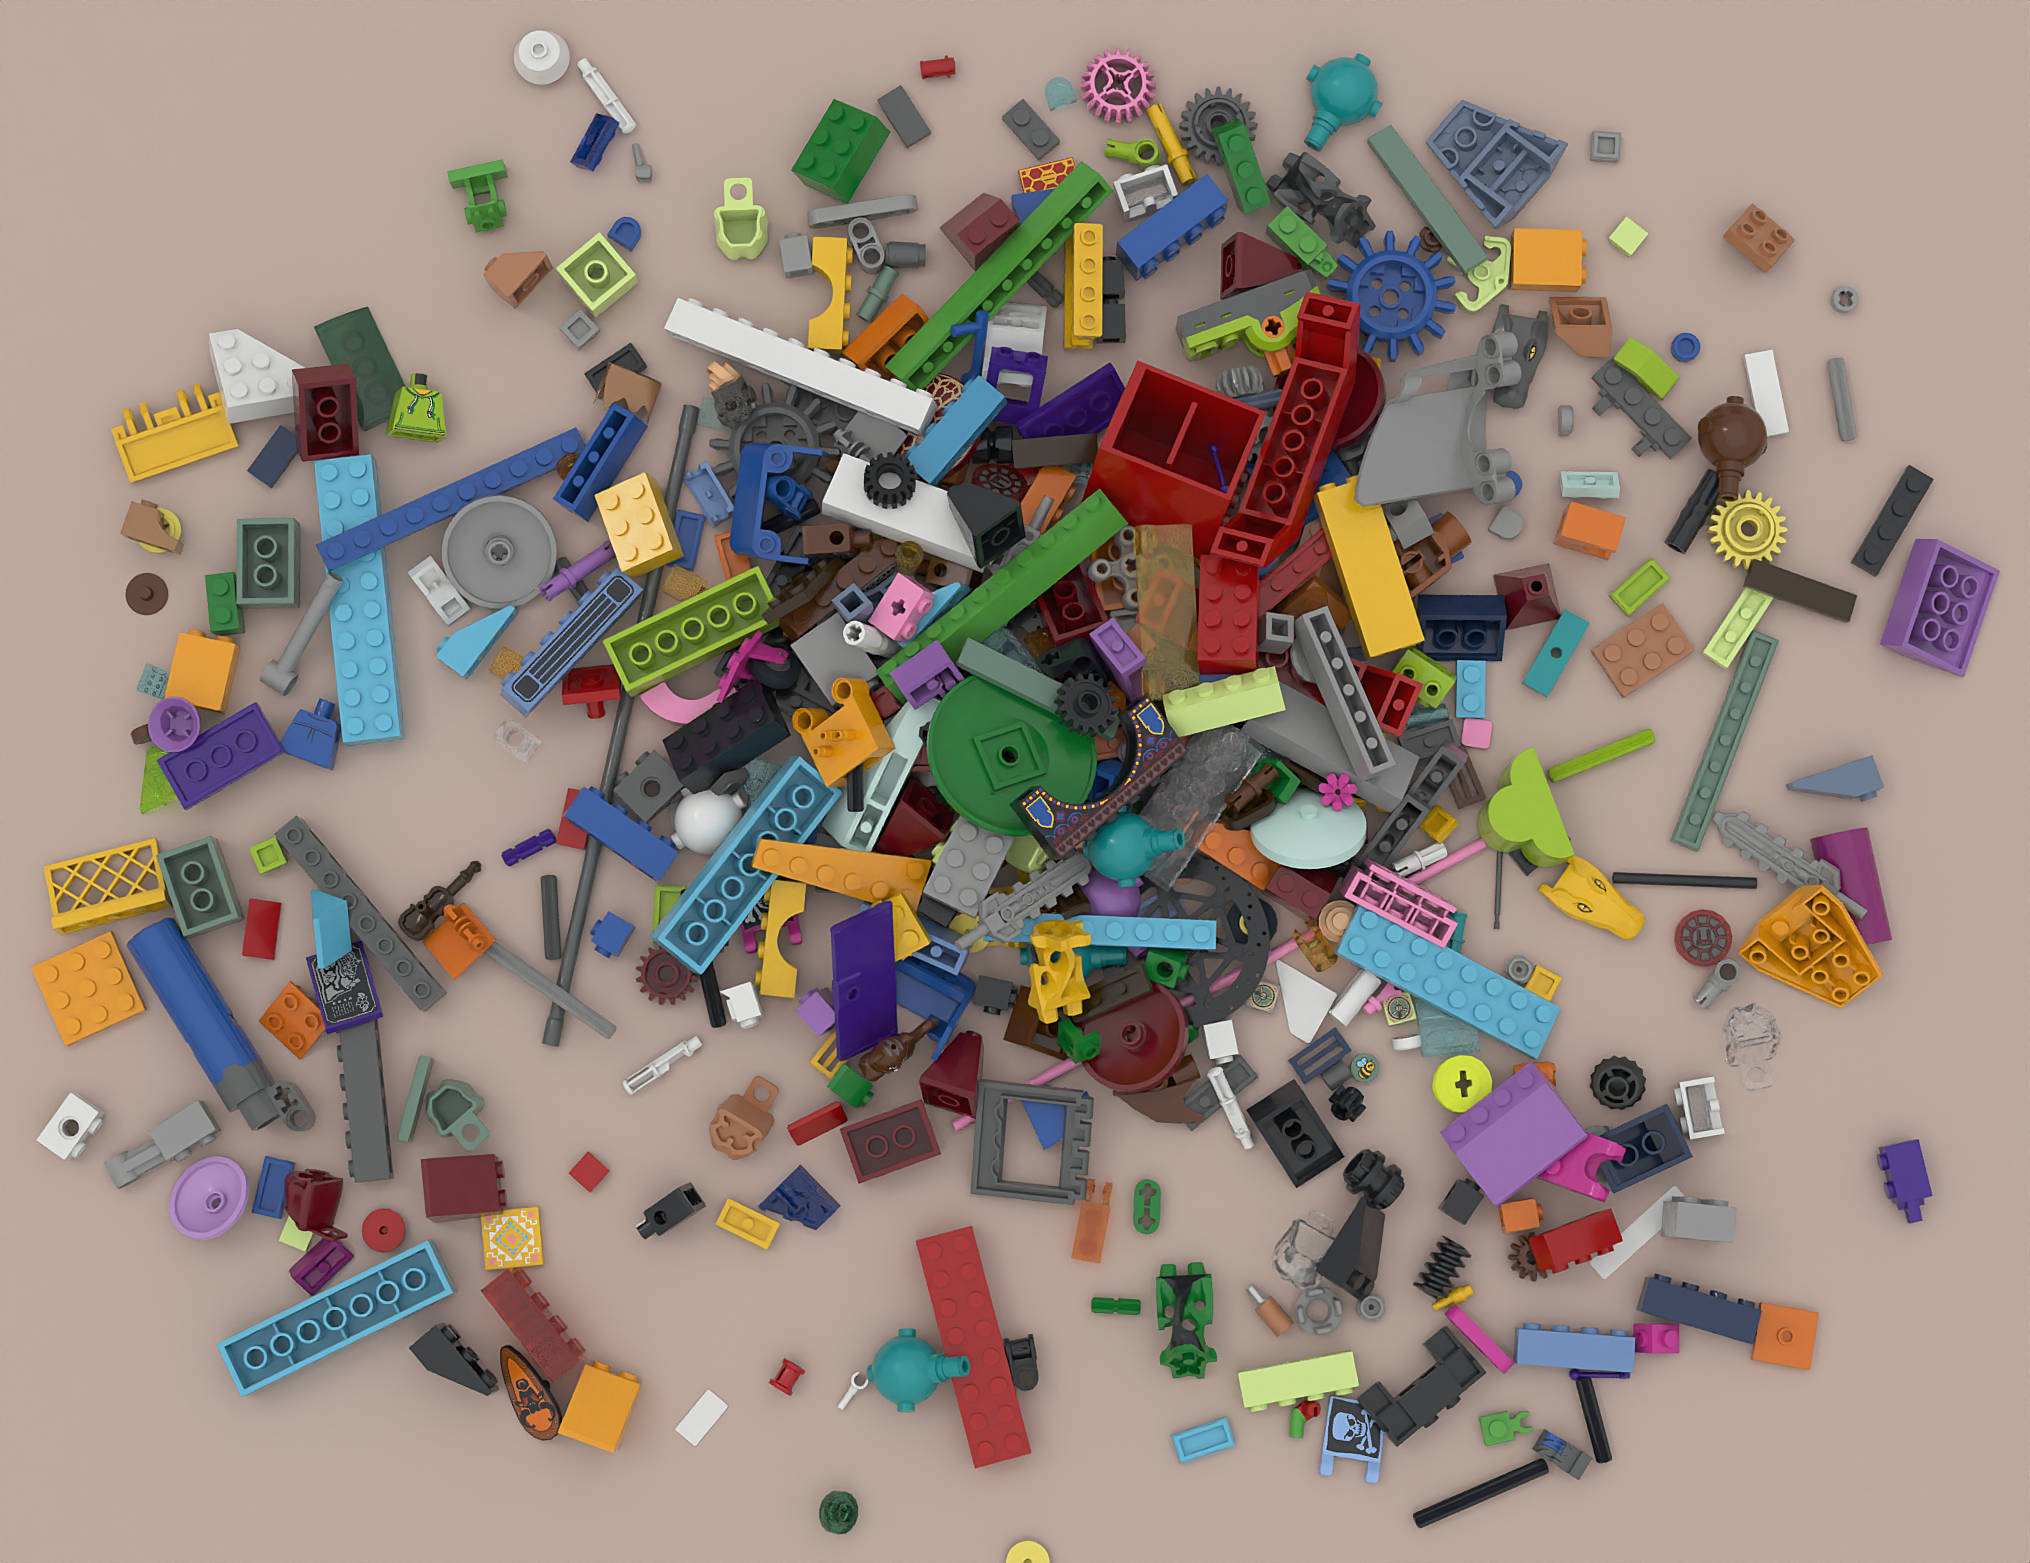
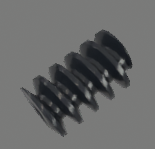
(1442, 1268)

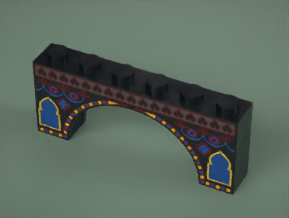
(1150, 751)

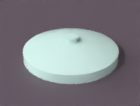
(1309, 833)

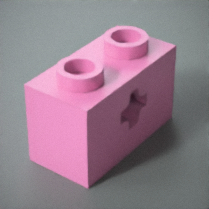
(891, 617)

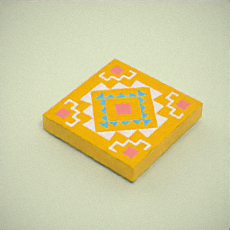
(512, 1239)

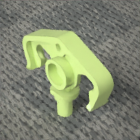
(1488, 277)

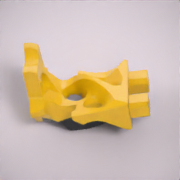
(1063, 979)

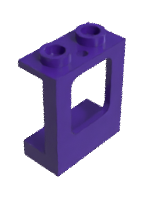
(1019, 361)

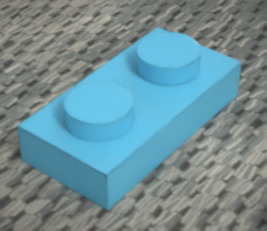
(1470, 689)

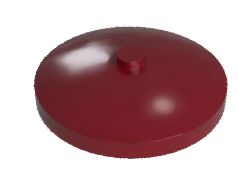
(1364, 402)
(1139, 1042)

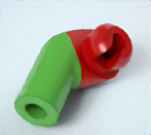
(1300, 1415)

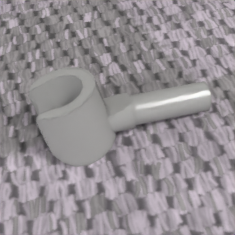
(642, 172)

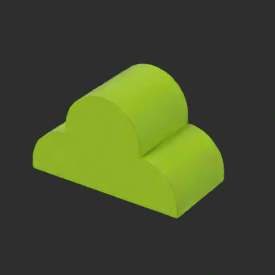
(1525, 815)

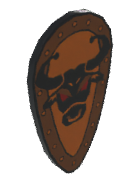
(530, 1395)

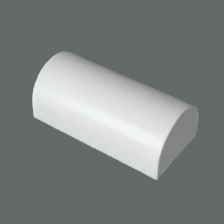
(1353, 997)

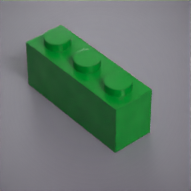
(1241, 166)

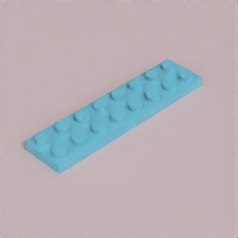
(1448, 982)

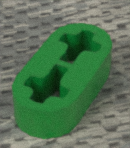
(1154, 1207)

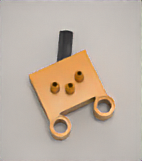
(847, 740)

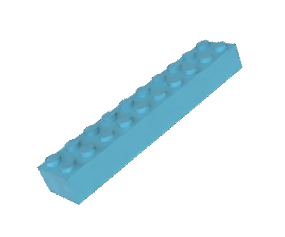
(361, 607)

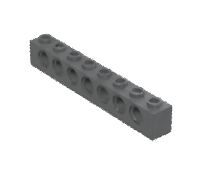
(362, 914)

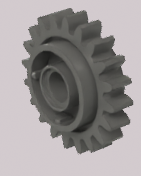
(1212, 109)

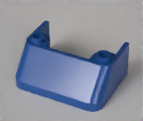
(746, 534)
(933, 993)

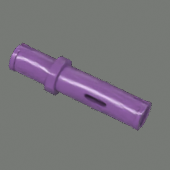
(569, 577)

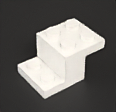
(1017, 328)

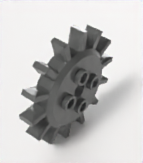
(775, 421)

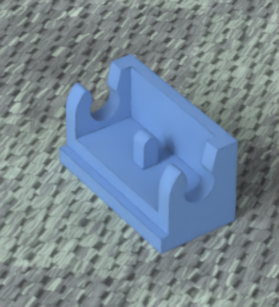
(709, 494)

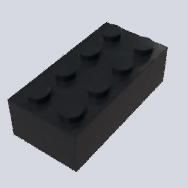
(726, 737)

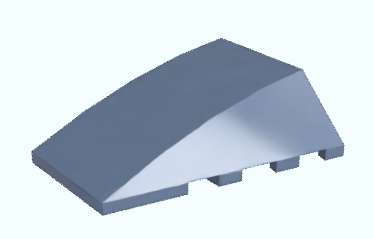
(1494, 159)

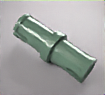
(877, 294)

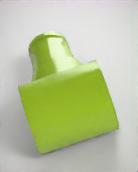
(1134, 151)

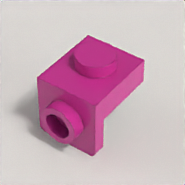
(1656, 1338)

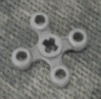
(1118, 568)

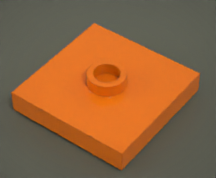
(1785, 1336)

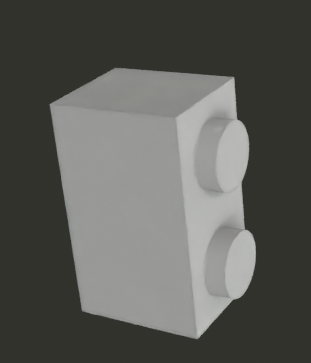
(185, 1131)

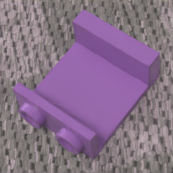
(1120, 658)

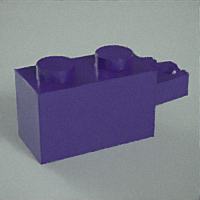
(1905, 1176)

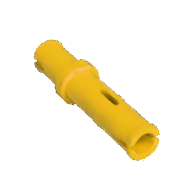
(1176, 154)

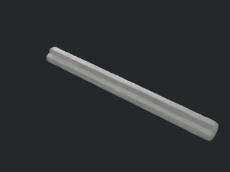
(551, 990)

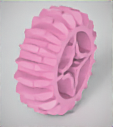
(1106, 67)

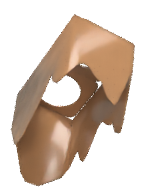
(627, 389)

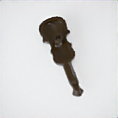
(420, 918)

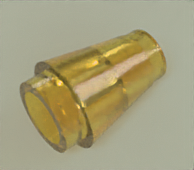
(908, 558)

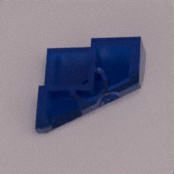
(801, 1200)

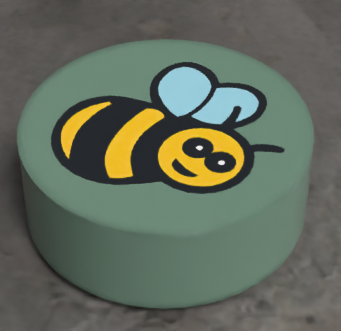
(1364, 1068)

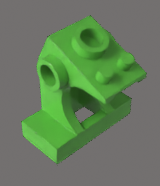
(480, 180)

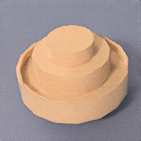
(720, 374)
(1334, 919)

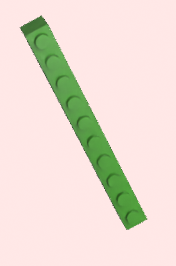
(1000, 275)
(1016, 583)

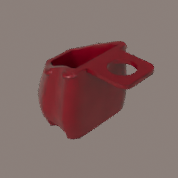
(313, 1201)

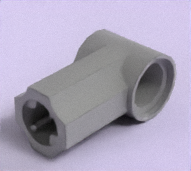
(130, 1165)

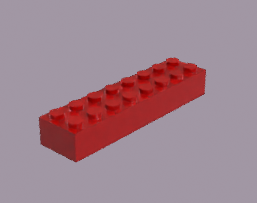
(971, 1330)

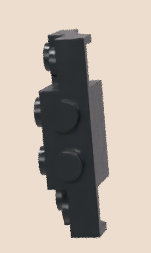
(1428, 1394)

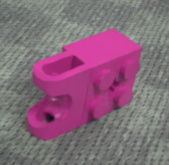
(1579, 1167)

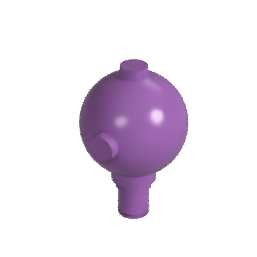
(1110, 900)

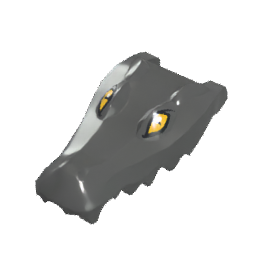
(1532, 342)

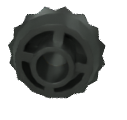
(1618, 1082)

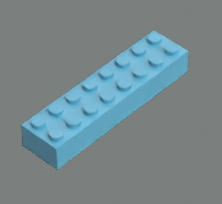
(727, 883)
(336, 1318)

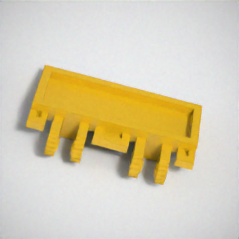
(175, 438)

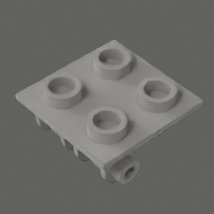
(868, 437)

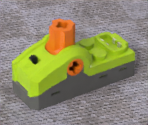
(1248, 319)

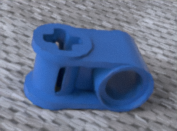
(786, 495)

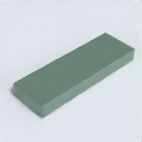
(415, 1098)

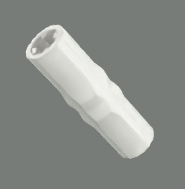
(870, 639)

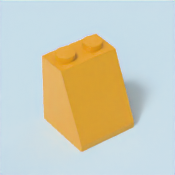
(601, 1406)

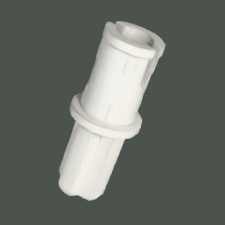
(1419, 859)

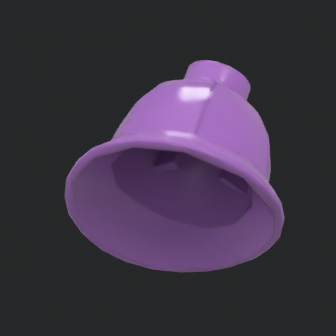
(174, 724)

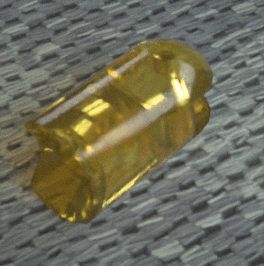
(1317, 950)

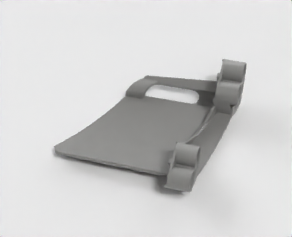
(1438, 438)

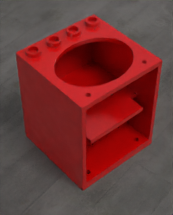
(1158, 456)

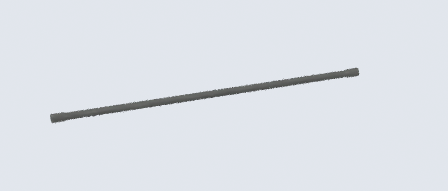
(555, 1020)

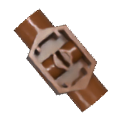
(1431, 557)

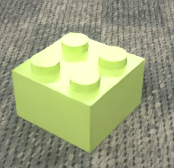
(597, 275)

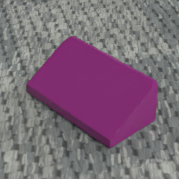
(320, 1264)

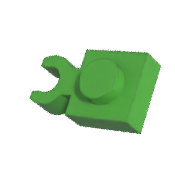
(1499, 1427)

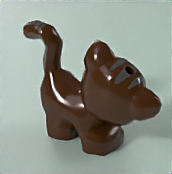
(892, 1051)

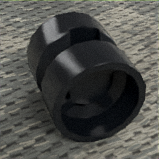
(994, 446)

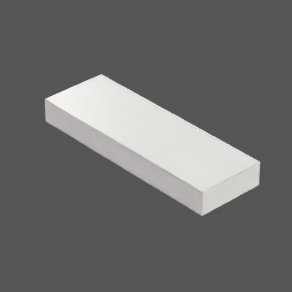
(1766, 391)

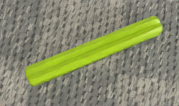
(1601, 755)

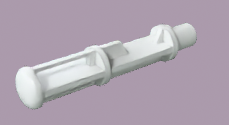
(606, 96)
(661, 1064)
(1231, 1107)

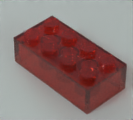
(534, 1324)

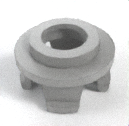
(1333, 1317)

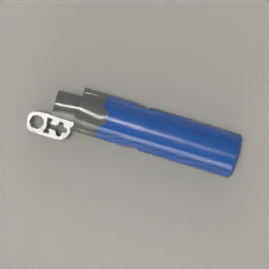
(212, 1030)

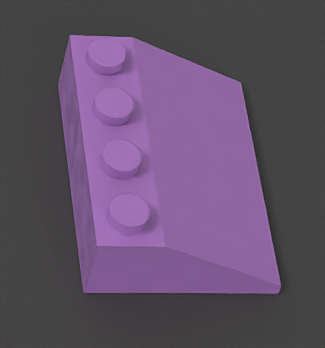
(1939, 606)
(1514, 1133)

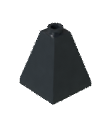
(986, 520)

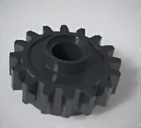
(1095, 696)

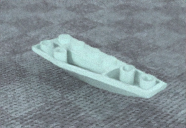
(881, 782)

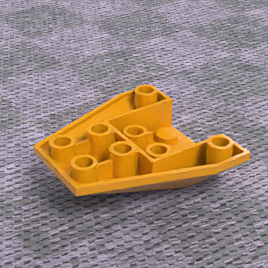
(1812, 947)

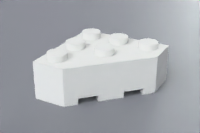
(251, 376)

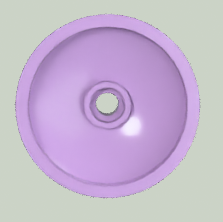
(201, 1190)

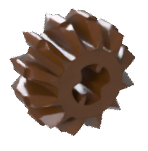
(1521, 1259)

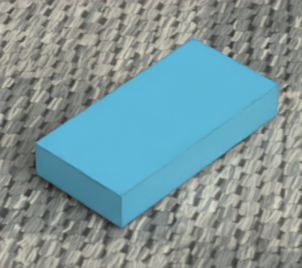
(1203, 1440)

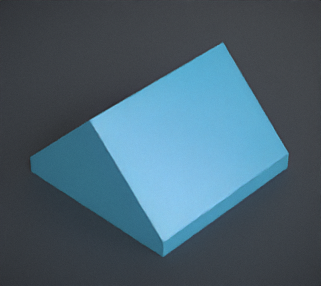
(330, 927)

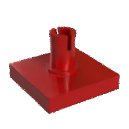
(592, 687)

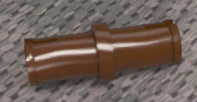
(1251, 787)

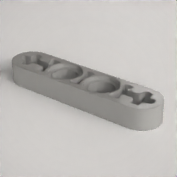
(868, 209)

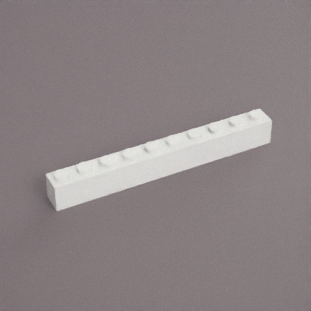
(801, 366)

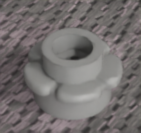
(1526, 967)
(1371, 1315)

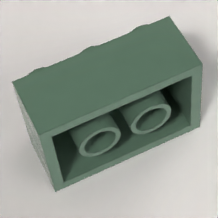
(268, 563)
(200, 887)

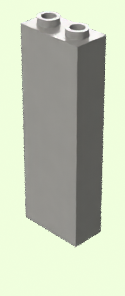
(1311, 739)

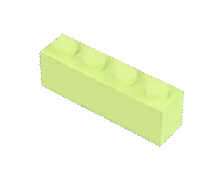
(1224, 702)
(1298, 1379)

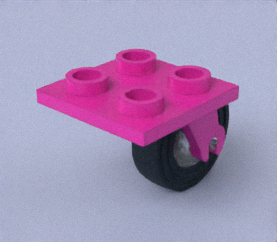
(765, 662)

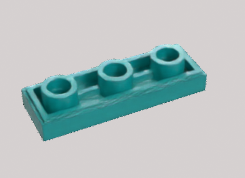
(1564, 639)

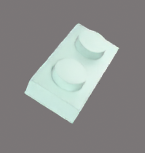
(1589, 484)

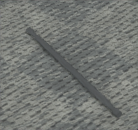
(1498, 889)

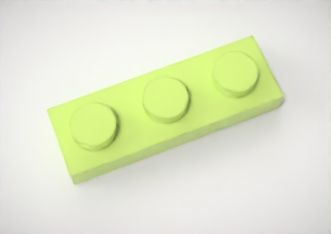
(1736, 627)

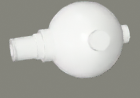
(706, 820)

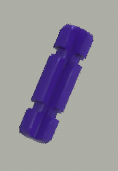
(528, 847)

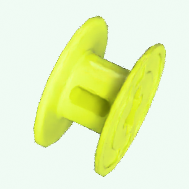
(1449, 1072)

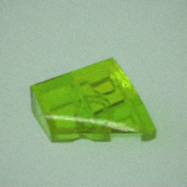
(155, 786)

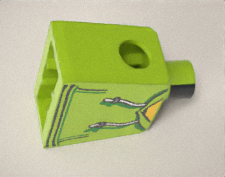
(417, 412)

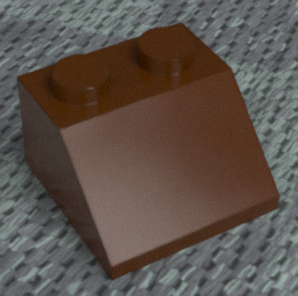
(1031, 1033)

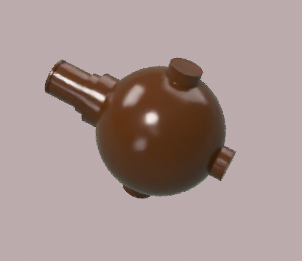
(1732, 440)

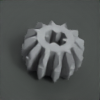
(1240, 382)

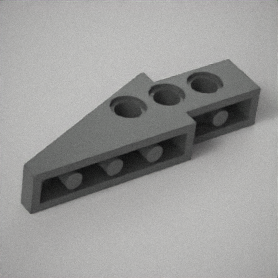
(1414, 806)

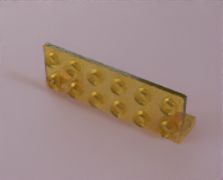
(1166, 608)

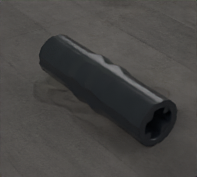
(1694, 513)

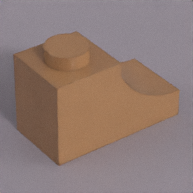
(146, 526)

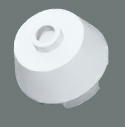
(541, 57)

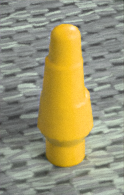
(1455, 1296)

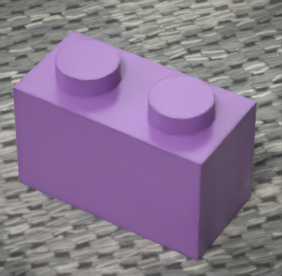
(818, 1010)

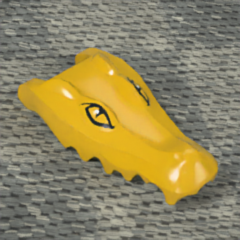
(1591, 898)

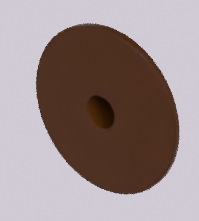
(146, 594)

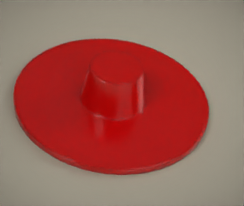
(383, 1230)

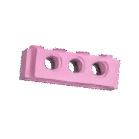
(1398, 908)

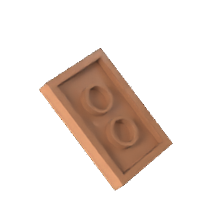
(1642, 650)

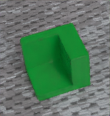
(1284, 784)

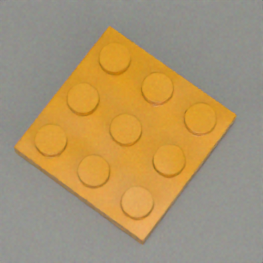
(89, 988)

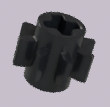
(1347, 1103)

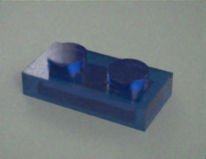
(595, 142)

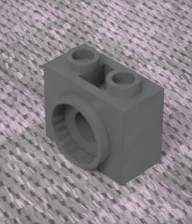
(632, 786)

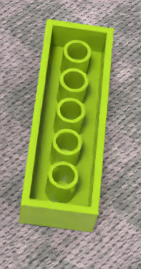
(691, 632)

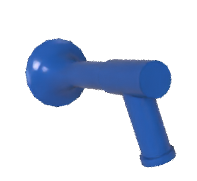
(979, 329)

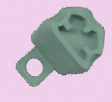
(453, 1109)

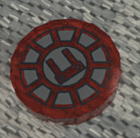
(1001, 480)
(1703, 938)

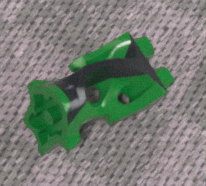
(1182, 1294)

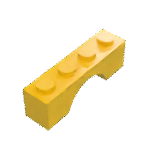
(830, 260)
(777, 974)

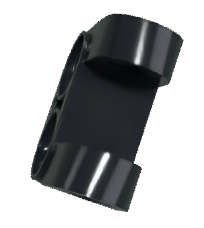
(1073, 656)

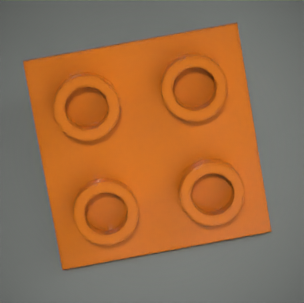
(458, 939)
(294, 1020)

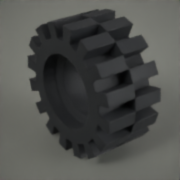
(892, 465)

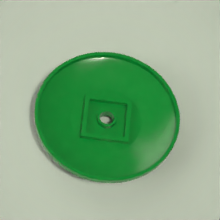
(967, 761)

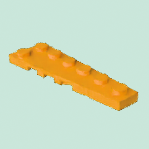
(845, 871)

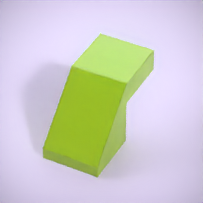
(1648, 367)

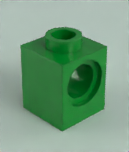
(1162, 975)

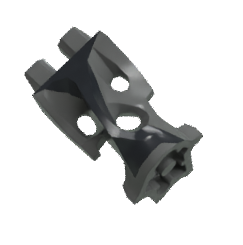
(1300, 188)

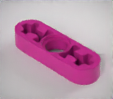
(1479, 1339)

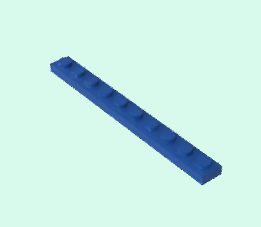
(447, 500)

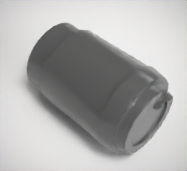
(905, 255)

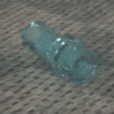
(1426, 716)

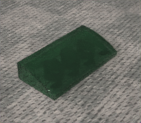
(357, 341)

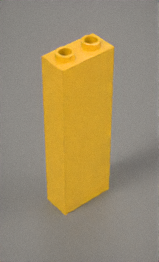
(1368, 571)

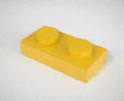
(747, 1223)

